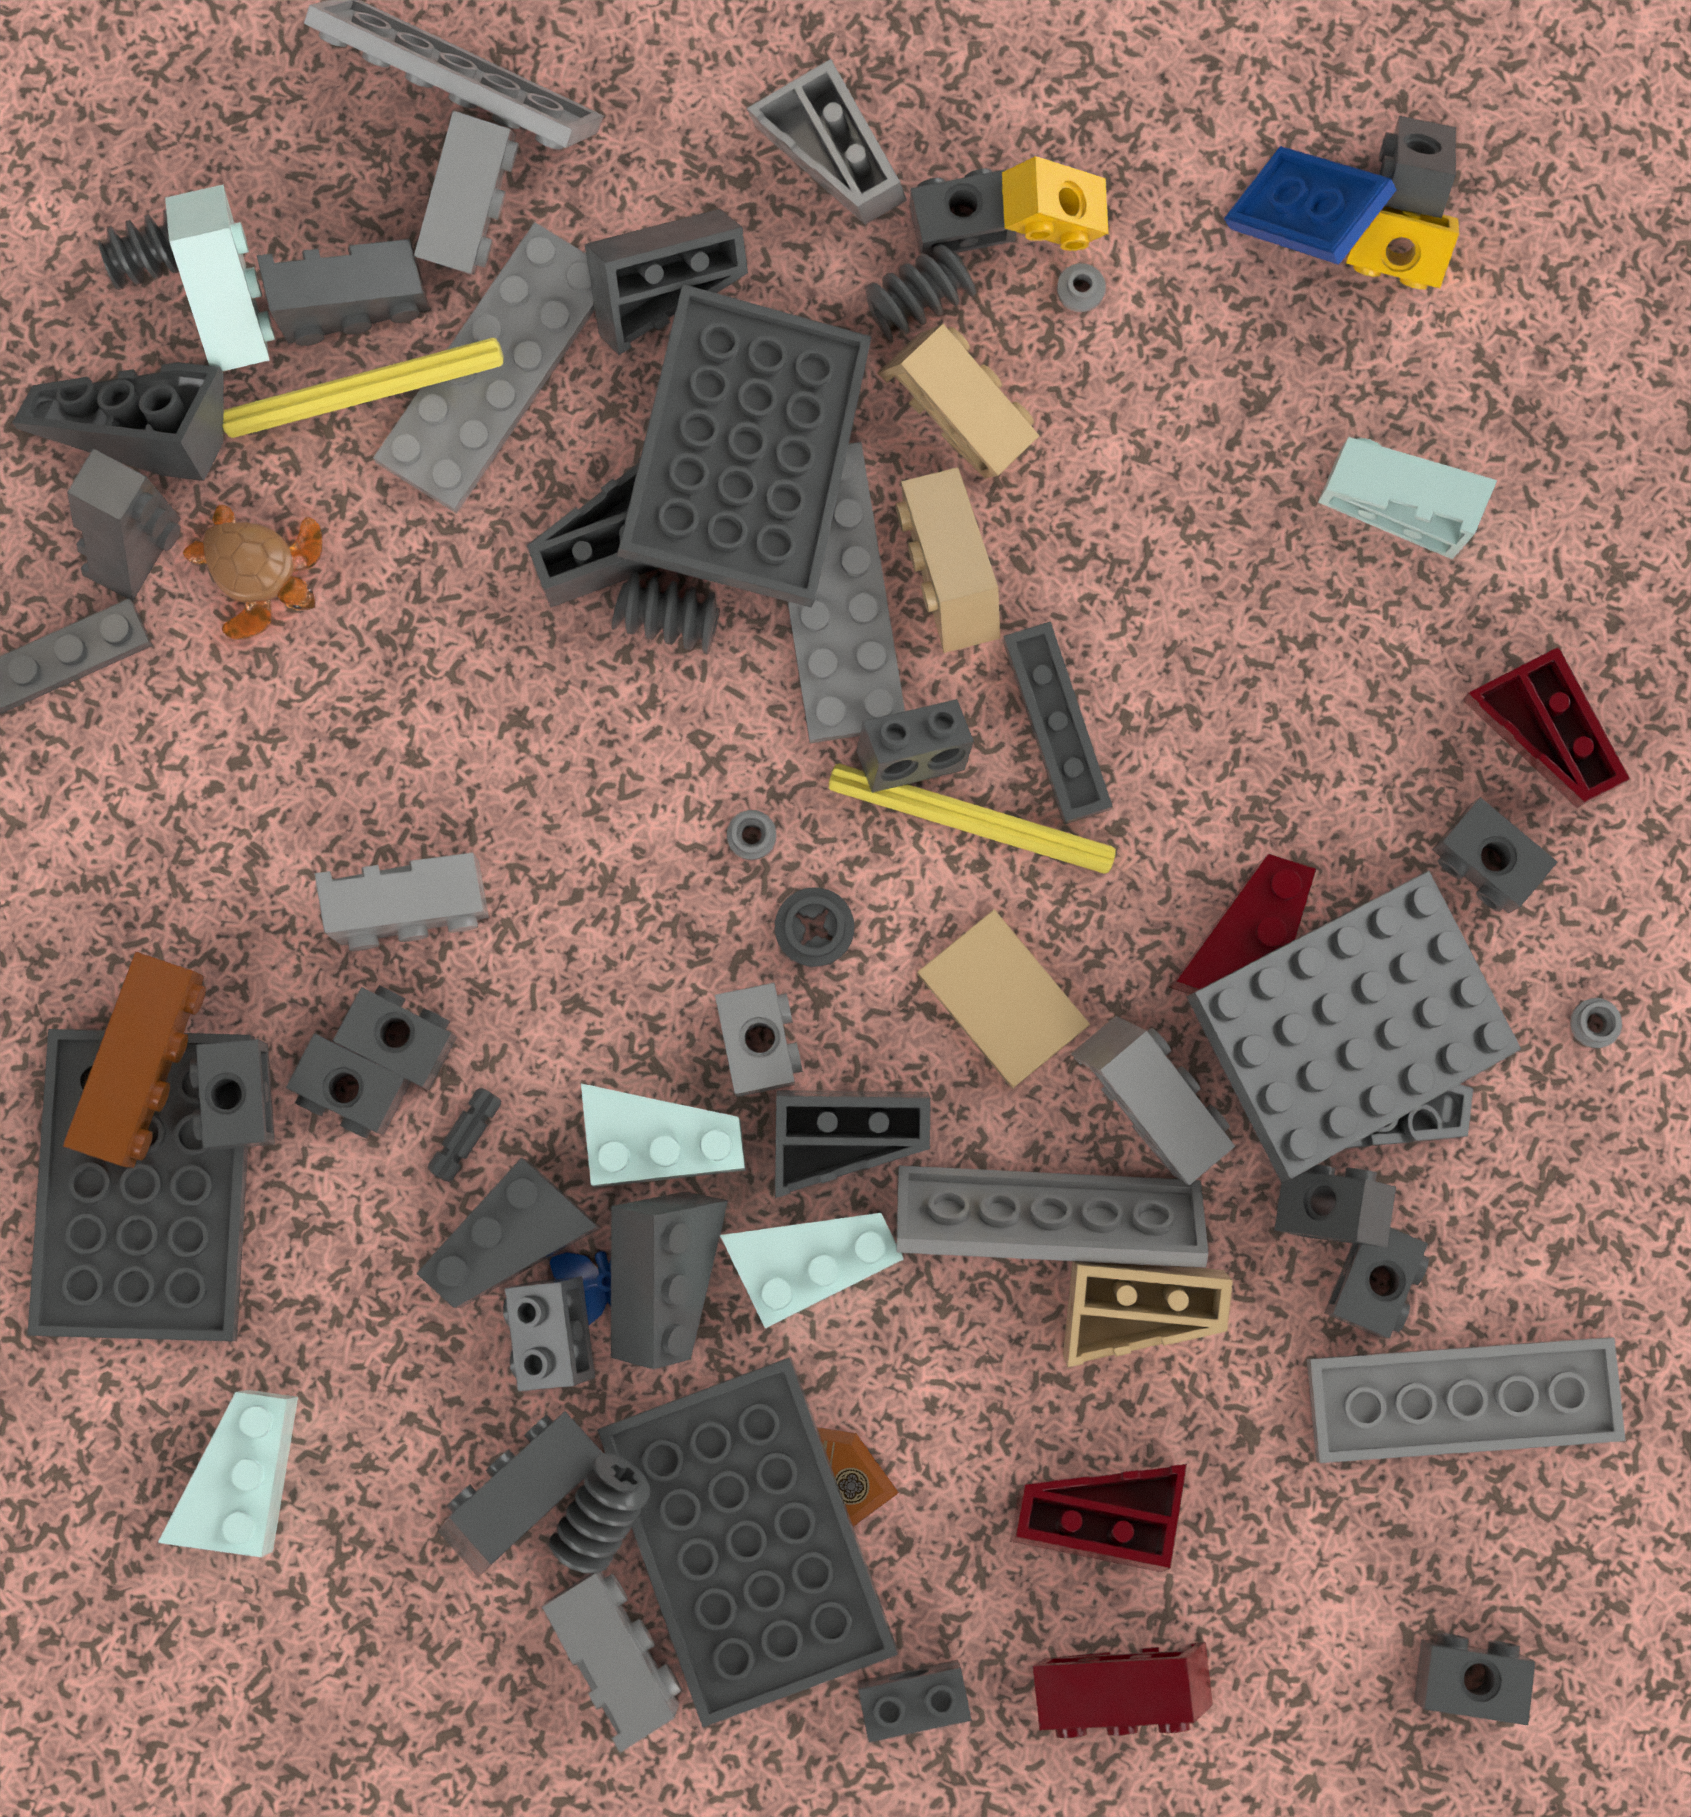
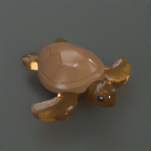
(255, 566)

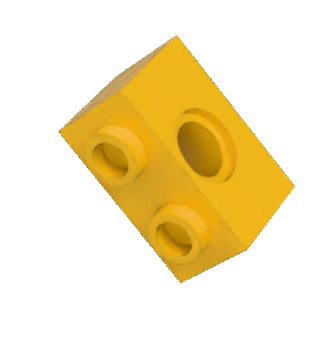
(1055, 203)
(1421, 265)

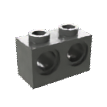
(914, 745)

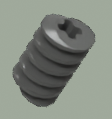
(137, 251)
(918, 289)
(668, 612)
(600, 1514)

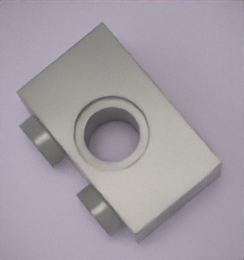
(740, 1013)

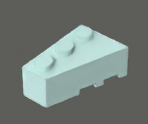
(216, 278)
(1407, 495)
(656, 1139)
(808, 1261)
(239, 1480)

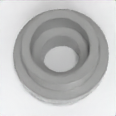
(1077, 300)
(748, 819)
(1611, 1023)

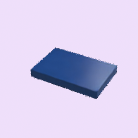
(1310, 204)

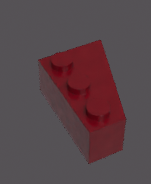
(1552, 727)
(1255, 922)
(1106, 1517)
(1123, 1691)

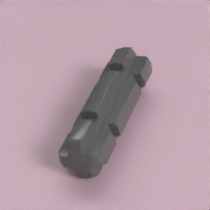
(464, 1134)

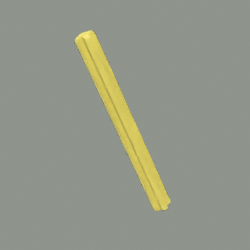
(362, 387)
(977, 820)

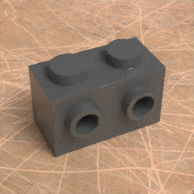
(549, 1334)

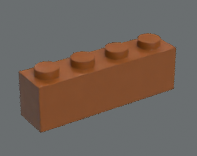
(135, 1061)

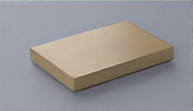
(1003, 999)

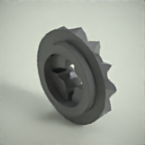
(810, 904)

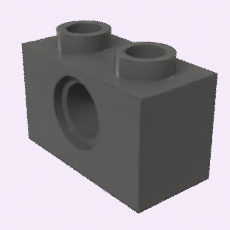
(1421, 165)
(936, 223)
(1522, 860)
(366, 1030)
(325, 1065)
(252, 1119)
(1336, 1207)
(1355, 1300)
(1501, 1696)
(913, 1700)

